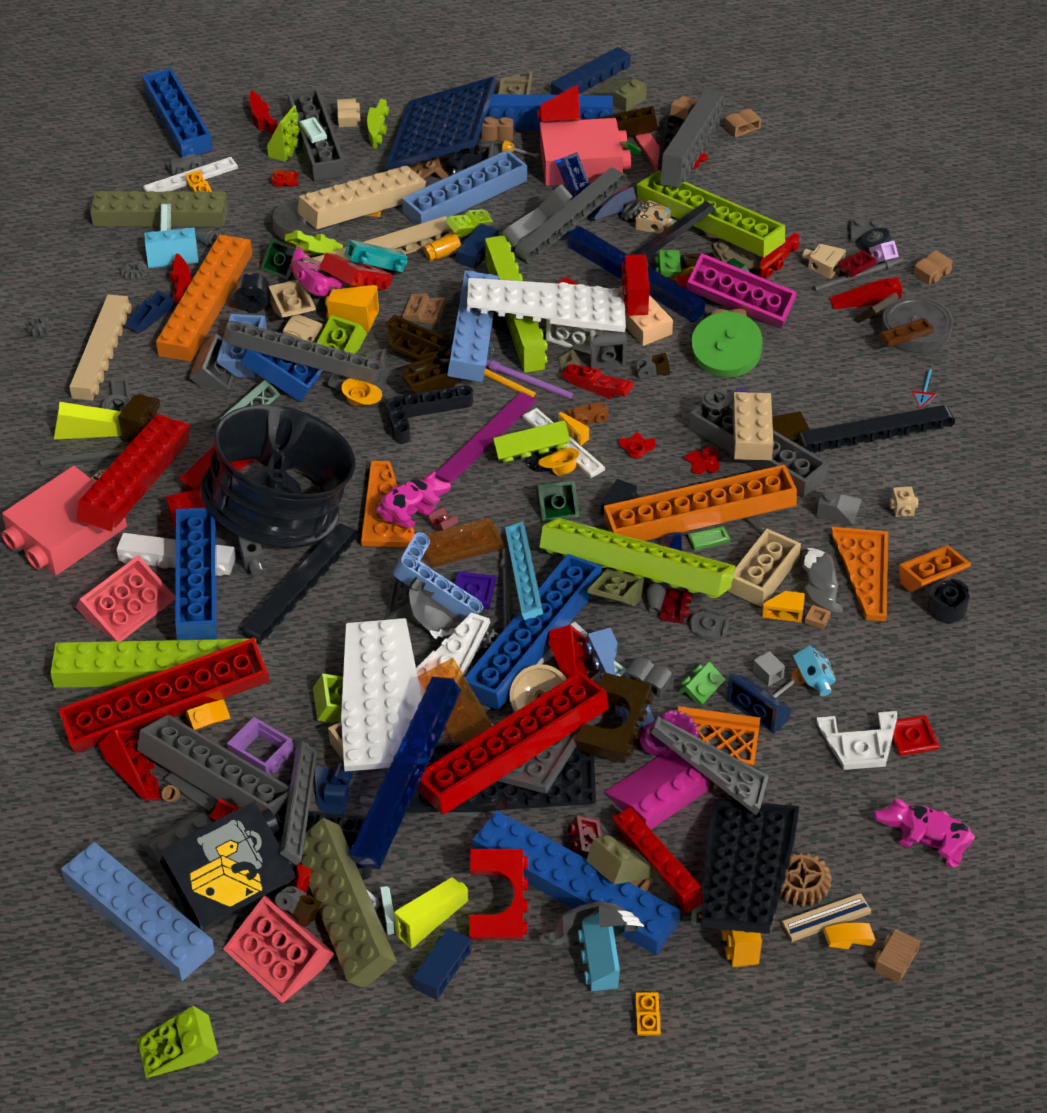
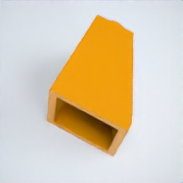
(354, 304)

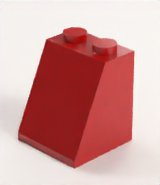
(562, 107)

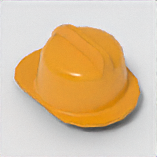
(360, 392)
(561, 461)

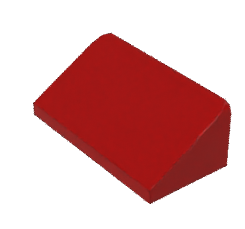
(303, 877)

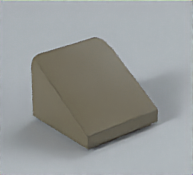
(569, 358)

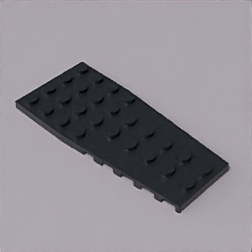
(572, 787)
(746, 864)

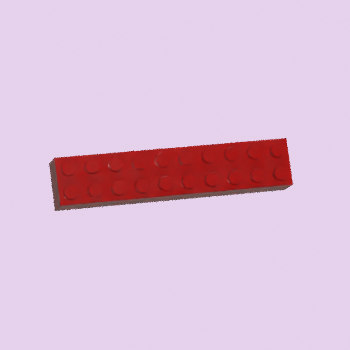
(133, 473)
(165, 693)
(512, 742)

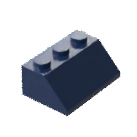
(757, 702)

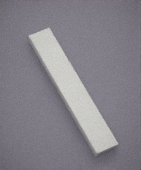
(178, 181)
(585, 461)

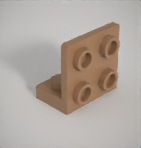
(435, 165)

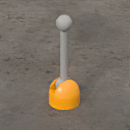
(507, 145)

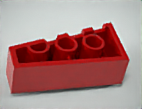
(192, 478)

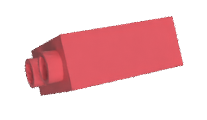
(593, 139)
(48, 524)

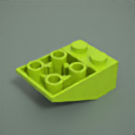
(285, 137)
(178, 1043)

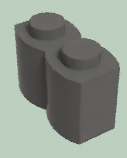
(645, 671)

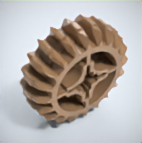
(813, 874)

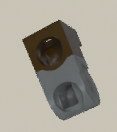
(653, 366)
(299, 904)

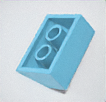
(164, 244)
(599, 954)

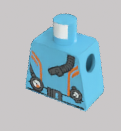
(815, 669)

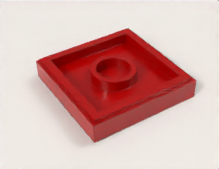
(914, 736)

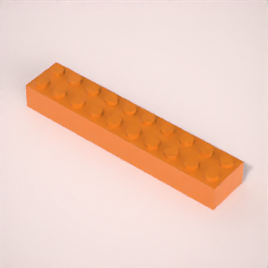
(204, 298)
(703, 504)

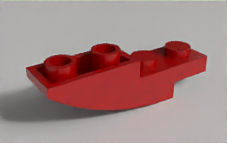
(260, 113)
(774, 260)
(180, 276)
(592, 380)

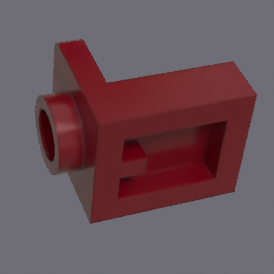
(440, 519)

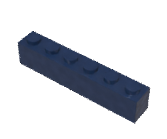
(593, 72)

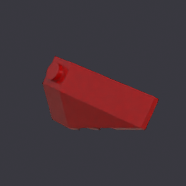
(867, 294)
(569, 650)
(121, 753)

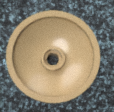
(532, 682)

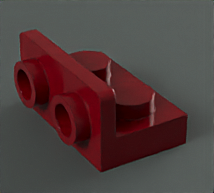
(856, 264)
(675, 605)
(581, 834)

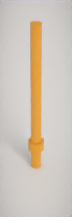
(504, 381)

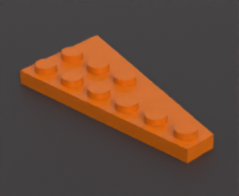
(375, 529)
(866, 563)

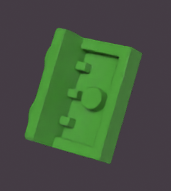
(668, 263)
(702, 683)

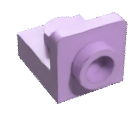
(884, 251)

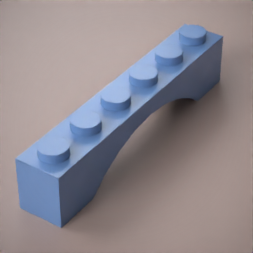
(603, 648)

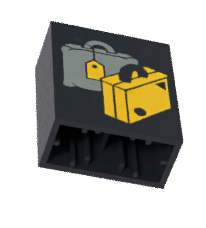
(227, 866)

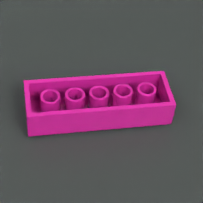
(741, 290)

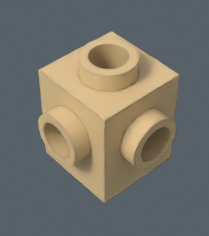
(903, 501)

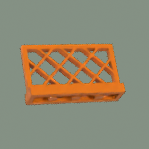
(729, 722)

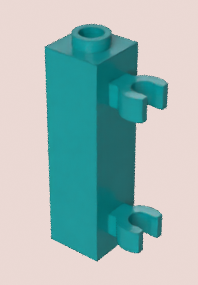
(375, 256)

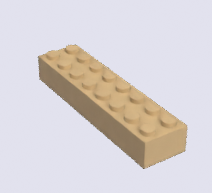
(359, 197)

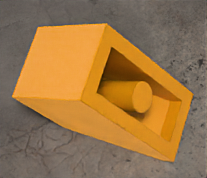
(785, 606)
(207, 715)

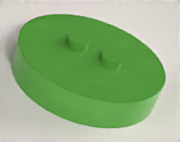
(727, 344)

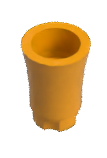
(442, 247)

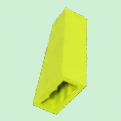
(85, 422)
(428, 911)

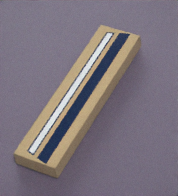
(832, 914)

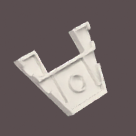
(860, 748)

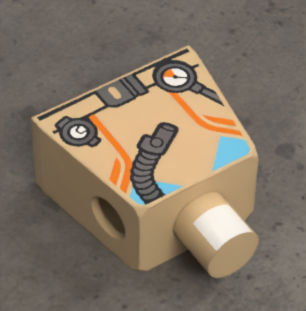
(654, 218)

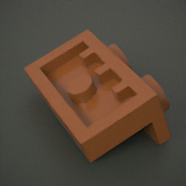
(589, 413)

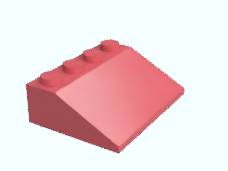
(125, 600)
(278, 950)

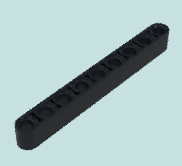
(876, 428)
(298, 584)

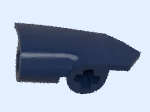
(332, 788)

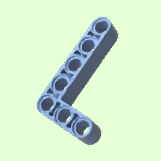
(446, 592)

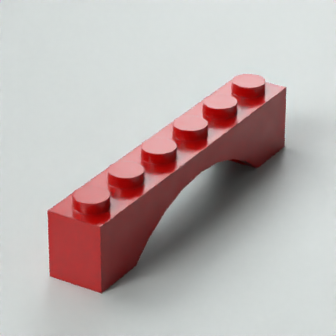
(676, 878)

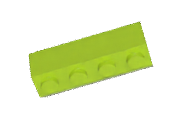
(532, 440)

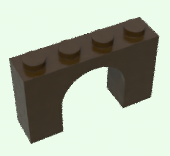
(618, 742)

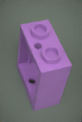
(249, 733)

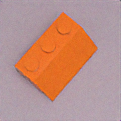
(931, 567)

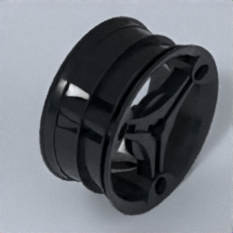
(269, 502)

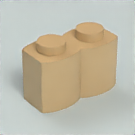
(348, 112)

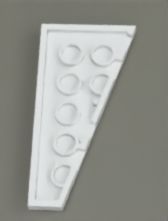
(460, 646)

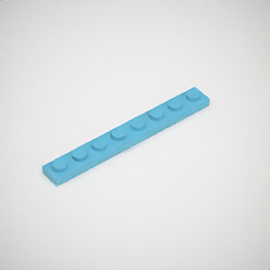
(523, 571)

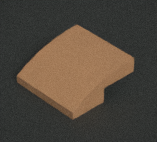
(418, 306)

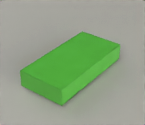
(709, 538)

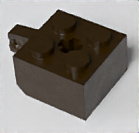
(137, 415)

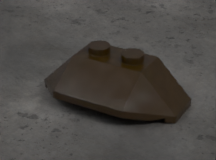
(414, 339)
(429, 374)

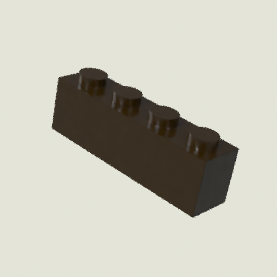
(635, 121)

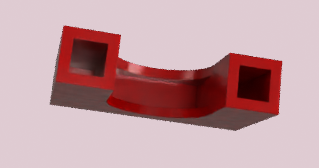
(355, 273)
(510, 866)

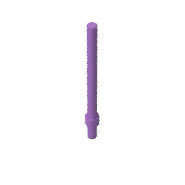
(495, 366)

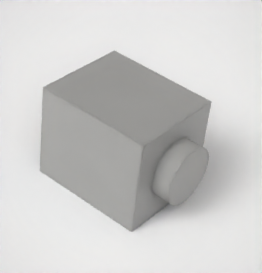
(768, 668)

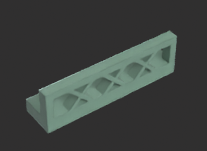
(253, 394)

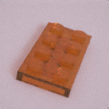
(463, 542)
(468, 716)

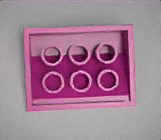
(659, 789)

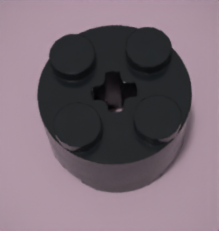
(251, 292)
(948, 600)

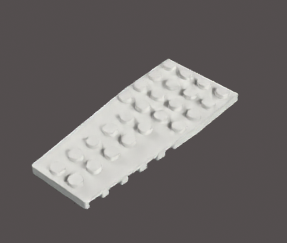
(561, 302)
(378, 692)

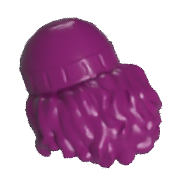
(653, 745)

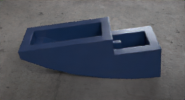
(613, 203)
(149, 312)

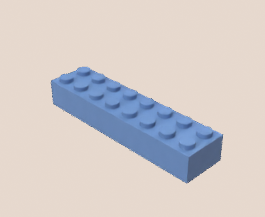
(465, 188)
(470, 336)
(138, 911)

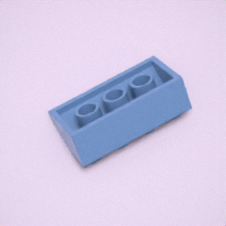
(232, 356)

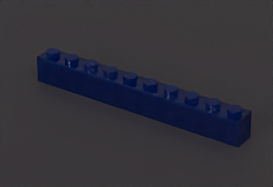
(661, 288)
(405, 773)

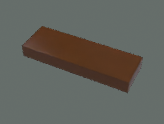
(906, 332)

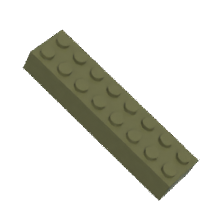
(144, 208)
(345, 905)

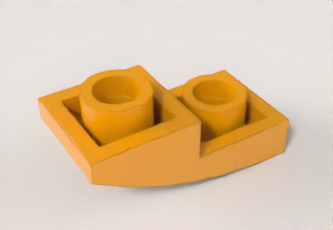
(197, 182)
(847, 933)
(648, 1014)

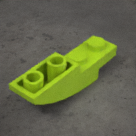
(376, 121)
(467, 223)
(312, 245)

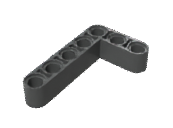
(525, 226)

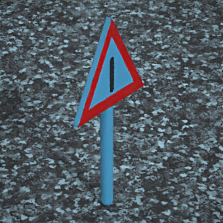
(924, 397)

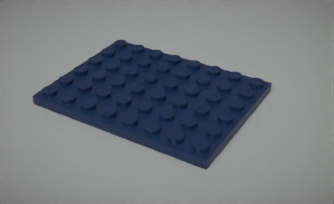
(441, 123)

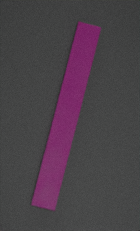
(484, 438)

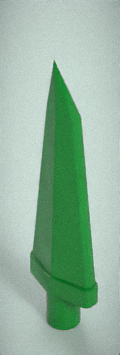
(634, 151)

